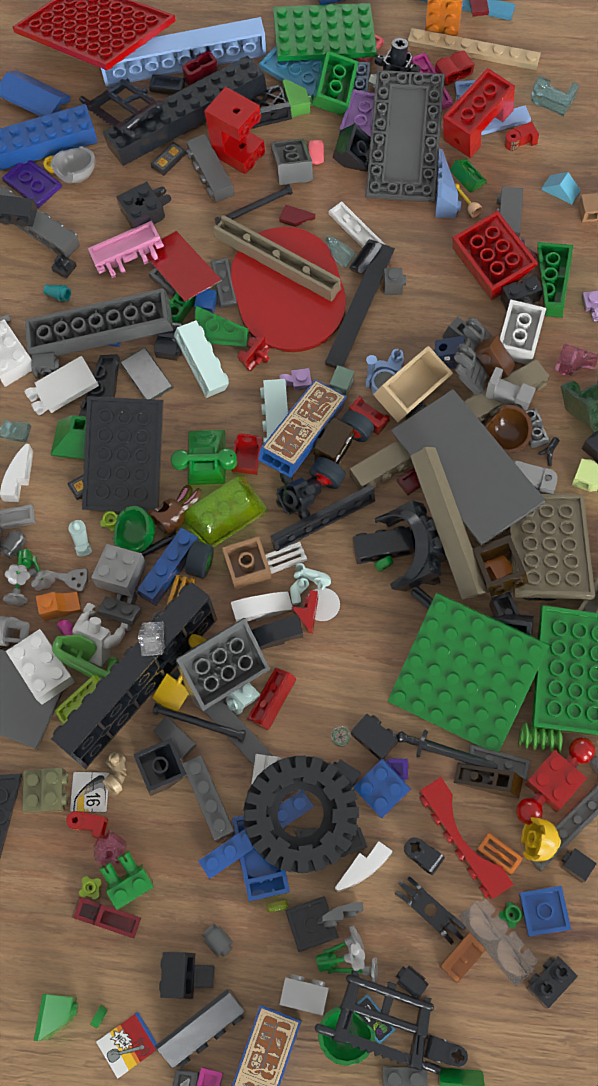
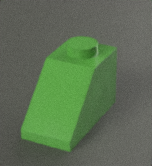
(297, 98)

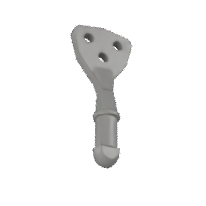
(68, 578)

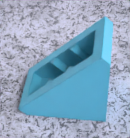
(562, 187)

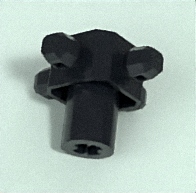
(397, 58)
(297, 495)

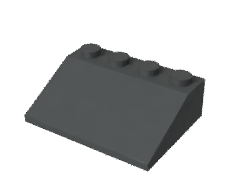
(221, 665)

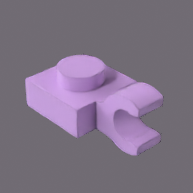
(590, 302)
(299, 378)

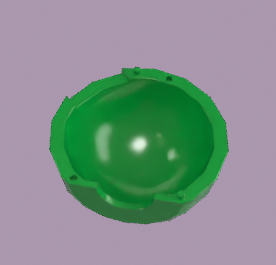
(134, 529)
(343, 1052)

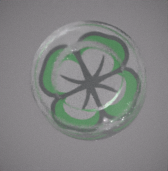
(340, 736)

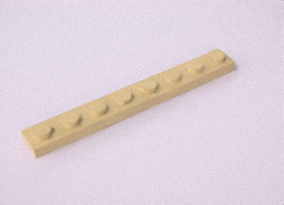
(474, 48)

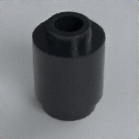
(411, 981)

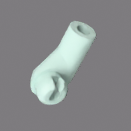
(296, 589)

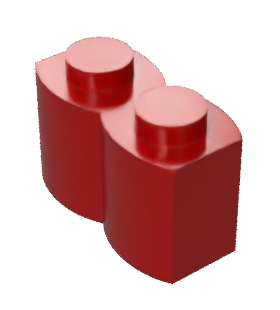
(455, 67)

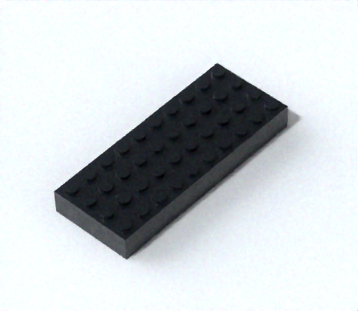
(133, 679)

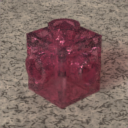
(109, 848)

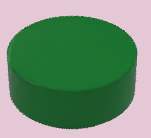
(384, 563)
(99, 1016)

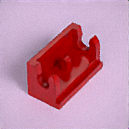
(378, 419)

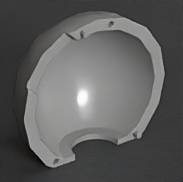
(74, 164)

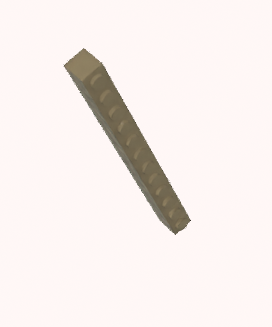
(394, 457)

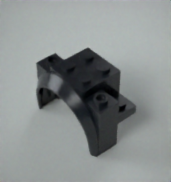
(427, 545)

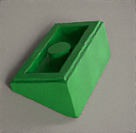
(467, 175)
(460, 1077)

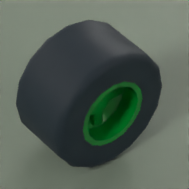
(199, 559)

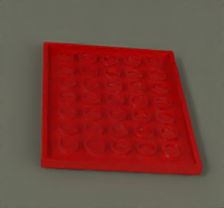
(95, 29)

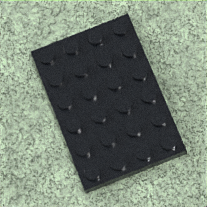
(122, 453)

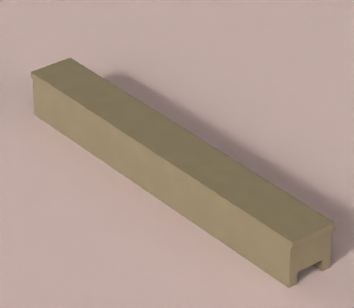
(277, 258)
(448, 523)

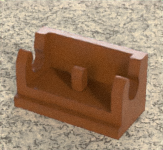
(462, 957)

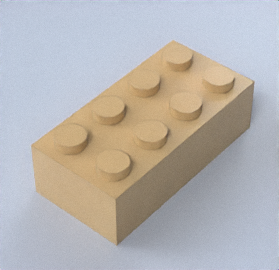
(412, 383)

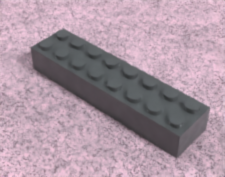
(100, 324)

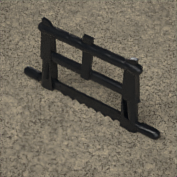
(111, 93)
(419, 1030)

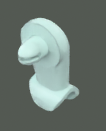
(79, 535)
(319, 578)

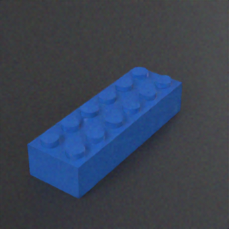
(46, 136)

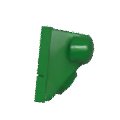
(206, 457)

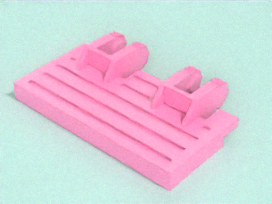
(125, 246)

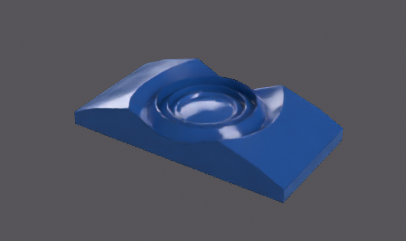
(260, 876)

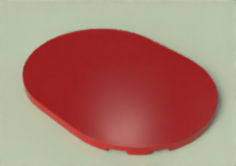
(280, 308)

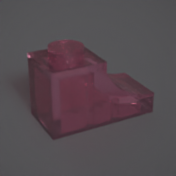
(573, 359)

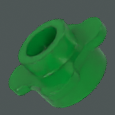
(516, 914)

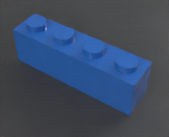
(167, 567)

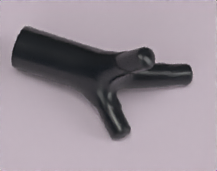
(550, 449)

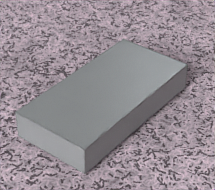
(17, 517)

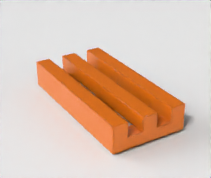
(485, 843)

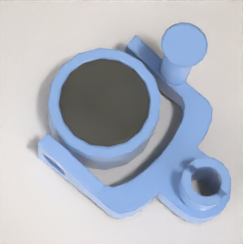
(386, 369)

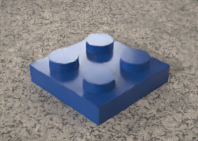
(382, 788)
(544, 911)

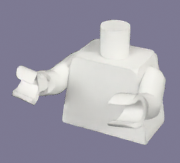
(99, 635)

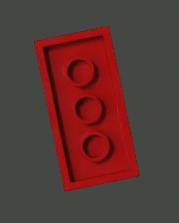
(483, 101)
(229, 127)

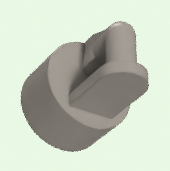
(7, 627)

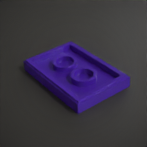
(32, 182)

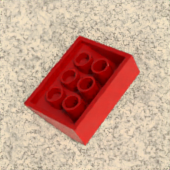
(493, 254)

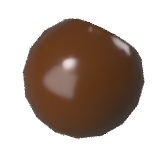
(511, 428)

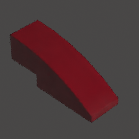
(106, 917)

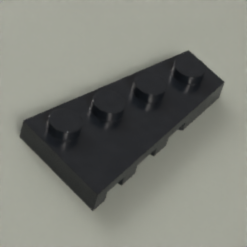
(106, 377)
(8, 793)

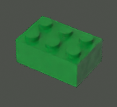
(334, 83)

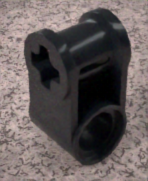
(427, 857)
(441, 1050)

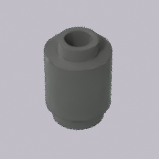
(12, 544)
(217, 940)

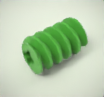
(540, 737)

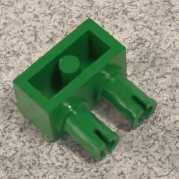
(129, 886)

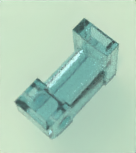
(553, 98)

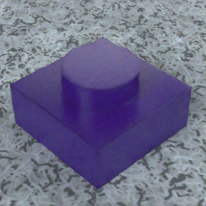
(400, 766)

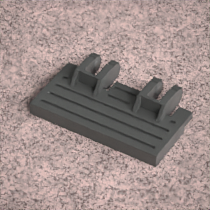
(469, 366)

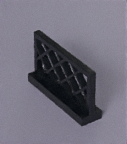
(273, 112)

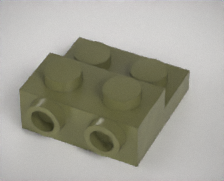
(45, 790)

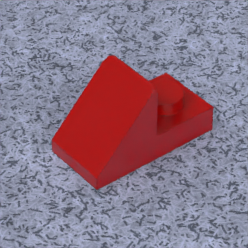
(308, 615)

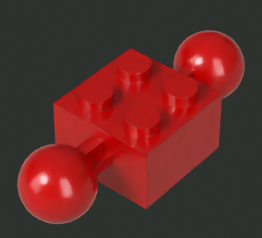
(555, 780)

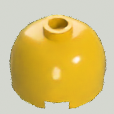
(540, 840)

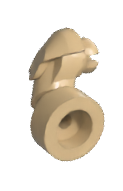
(117, 765)

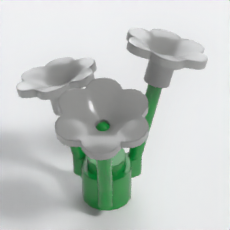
(18, 575)
(356, 956)

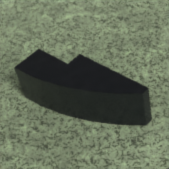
(278, 632)

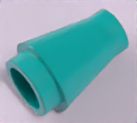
(58, 292)

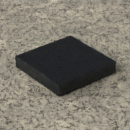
(305, 927)

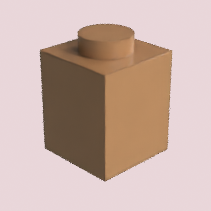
(589, 207)

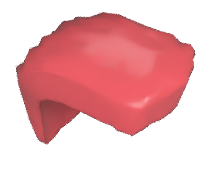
(316, 151)

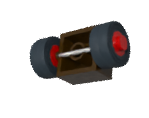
(334, 445)

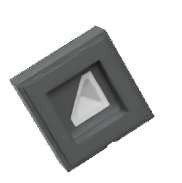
(185, 1078)

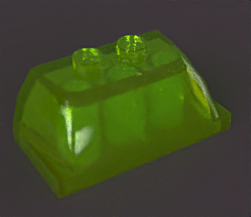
(224, 512)

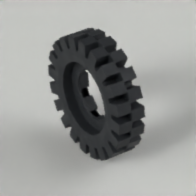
(338, 822)

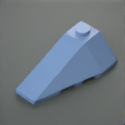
(446, 192)

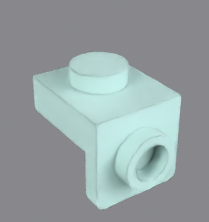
(241, 698)

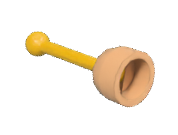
(474, 208)

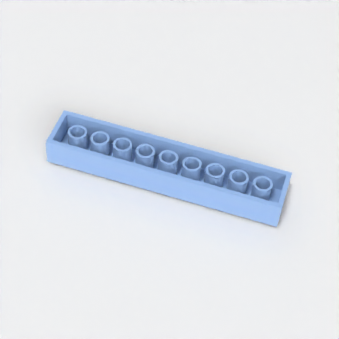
(170, 52)

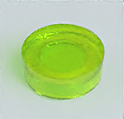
(277, 905)

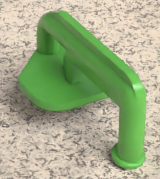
(76, 653)

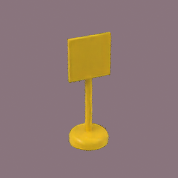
(172, 692)

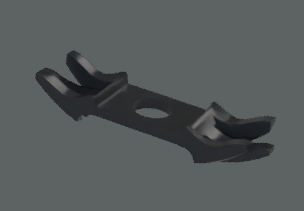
(440, 919)

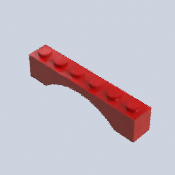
(489, 875)

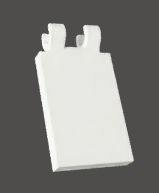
(62, 386)

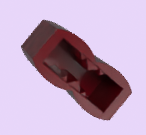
(199, 68)

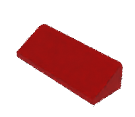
(271, 698)

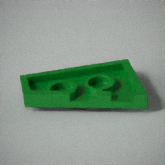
(221, 330)

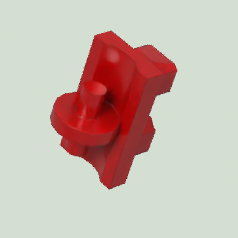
(257, 353)

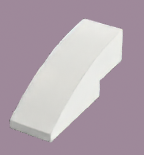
(17, 475)
(262, 606)
(364, 867)

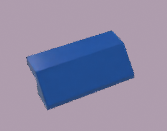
(31, 93)

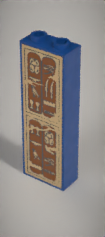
(301, 427)
(267, 1049)

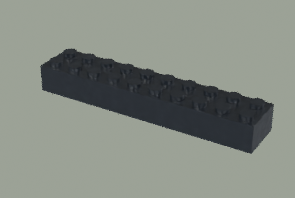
(185, 110)

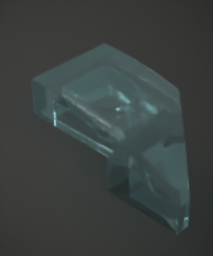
(340, 251)
(15, 431)

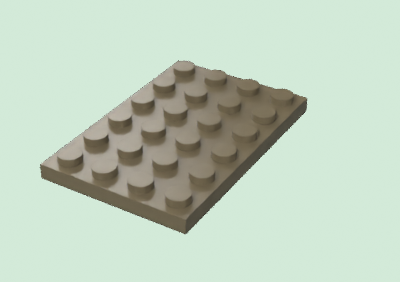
(554, 550)

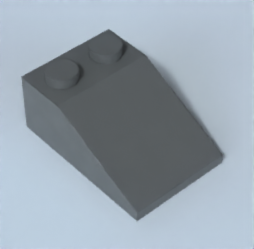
(292, 161)

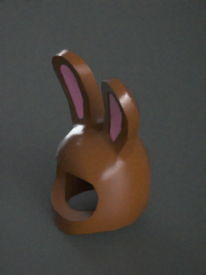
(172, 512)

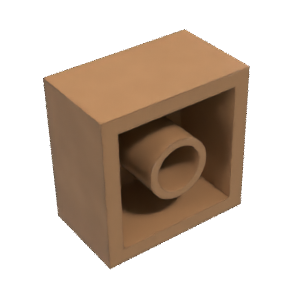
(247, 563)

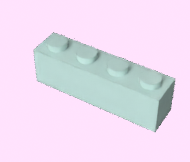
(201, 359)
(275, 404)

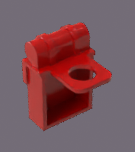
(247, 451)

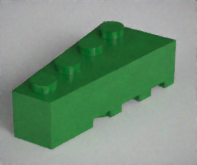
(554, 272)

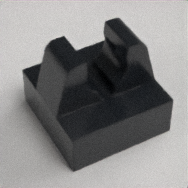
(63, 266)

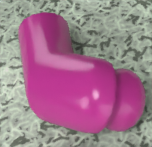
(66, 627)

